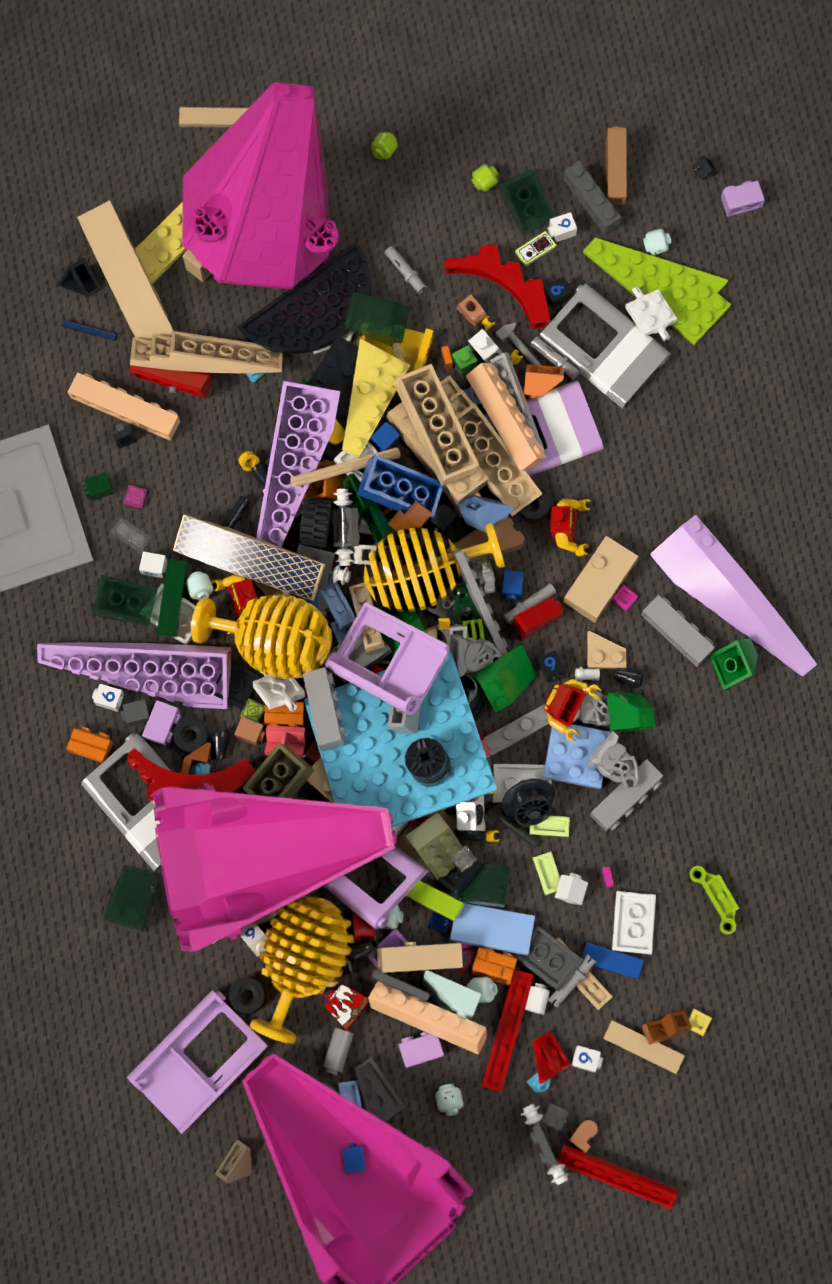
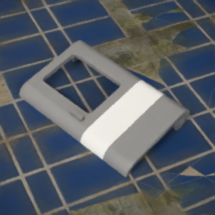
(623, 363)
(141, 827)

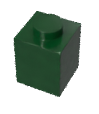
(98, 486)

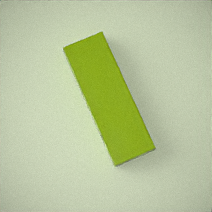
(436, 900)

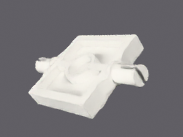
(651, 313)
(279, 691)

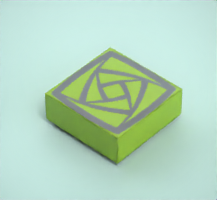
(253, 711)

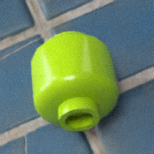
(384, 145)
(485, 177)

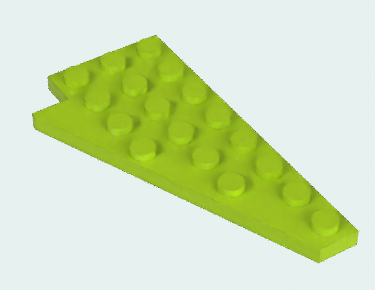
(687, 291)

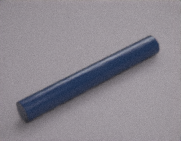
(88, 329)

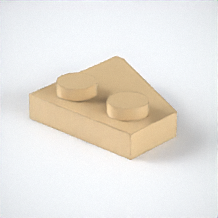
(604, 653)

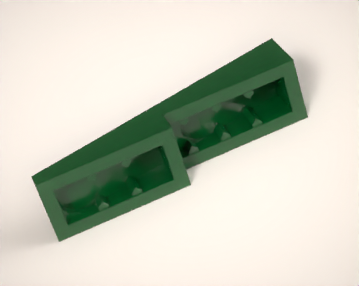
(375, 519)
(171, 598)

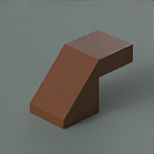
(413, 518)
(201, 755)
(667, 1027)

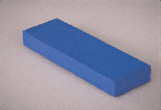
(614, 961)

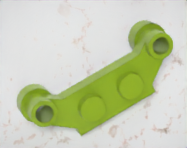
(719, 896)

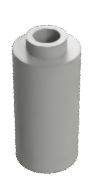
(338, 1051)

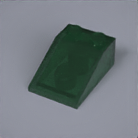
(526, 201)
(377, 318)
(124, 601)
(486, 888)
(132, 898)

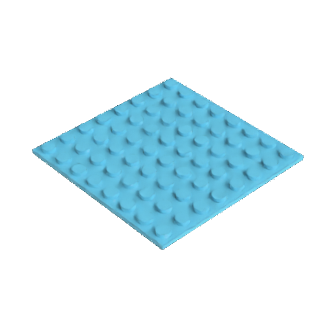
(372, 761)

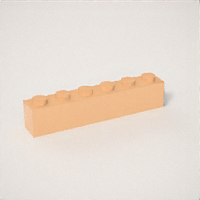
(124, 406)
(506, 416)
(428, 1017)

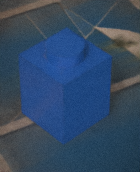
(384, 437)
(512, 585)
(353, 1158)

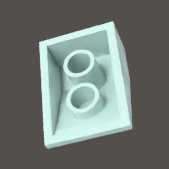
(451, 995)

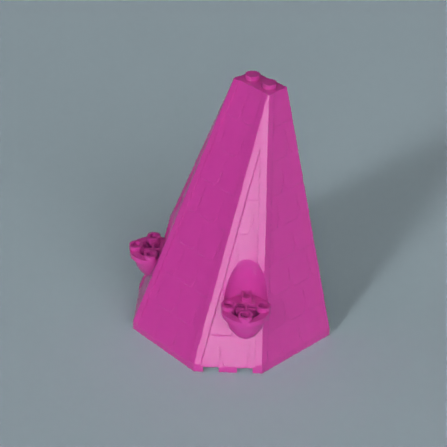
(261, 195)
(248, 855)
(356, 1223)

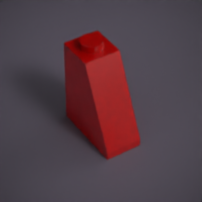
(537, 617)

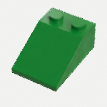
(505, 678)

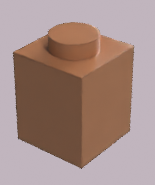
(250, 731)

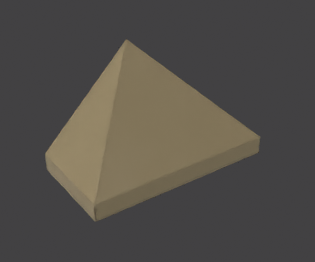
(236, 1163)

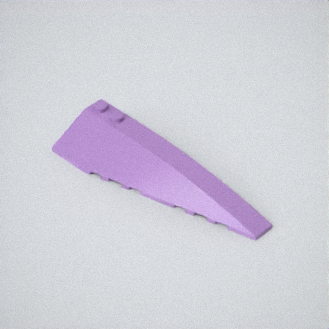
(300, 437)
(713, 577)
(160, 670)

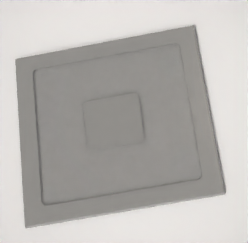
(37, 512)

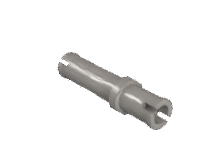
(410, 275)
(555, 358)
(535, 599)
(573, 981)

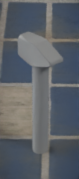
(507, 332)

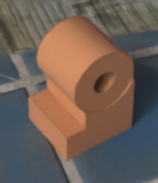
(471, 310)
(586, 1130)

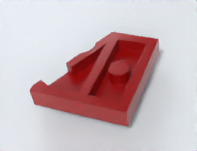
(549, 1057)

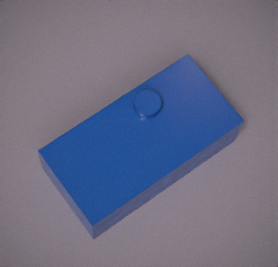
(398, 486)

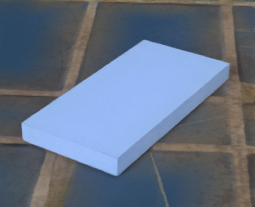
(493, 929)

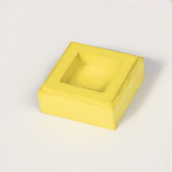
(699, 1022)

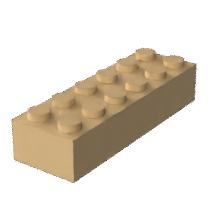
(436, 425)
(457, 490)

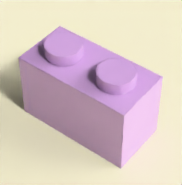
(742, 198)
(161, 723)
(420, 1049)

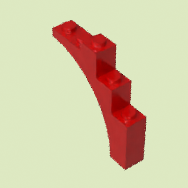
(509, 276)
(228, 780)

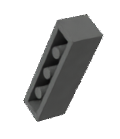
(592, 198)

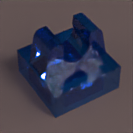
(438, 923)

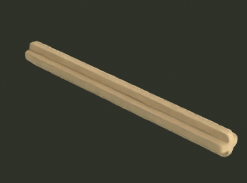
(340, 468)

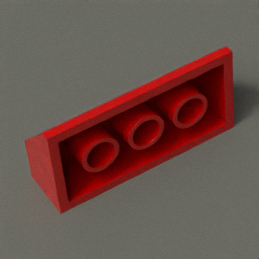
(188, 382)

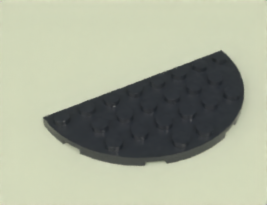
(314, 309)

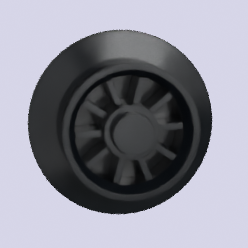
(529, 801)

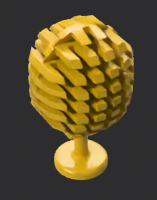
(421, 567)
(273, 634)
(302, 956)

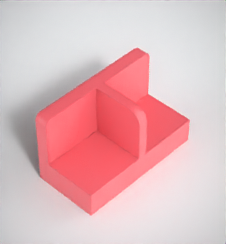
(292, 736)

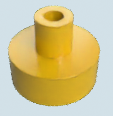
(248, 460)

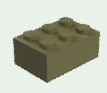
(279, 774)
(435, 845)

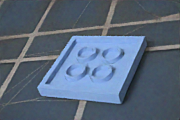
(569, 759)

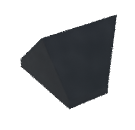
(80, 279)

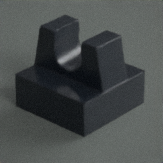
(707, 166)
(124, 436)

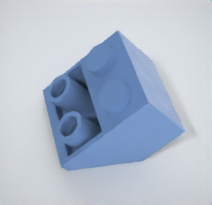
(480, 511)

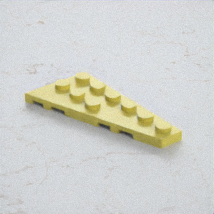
(370, 394)

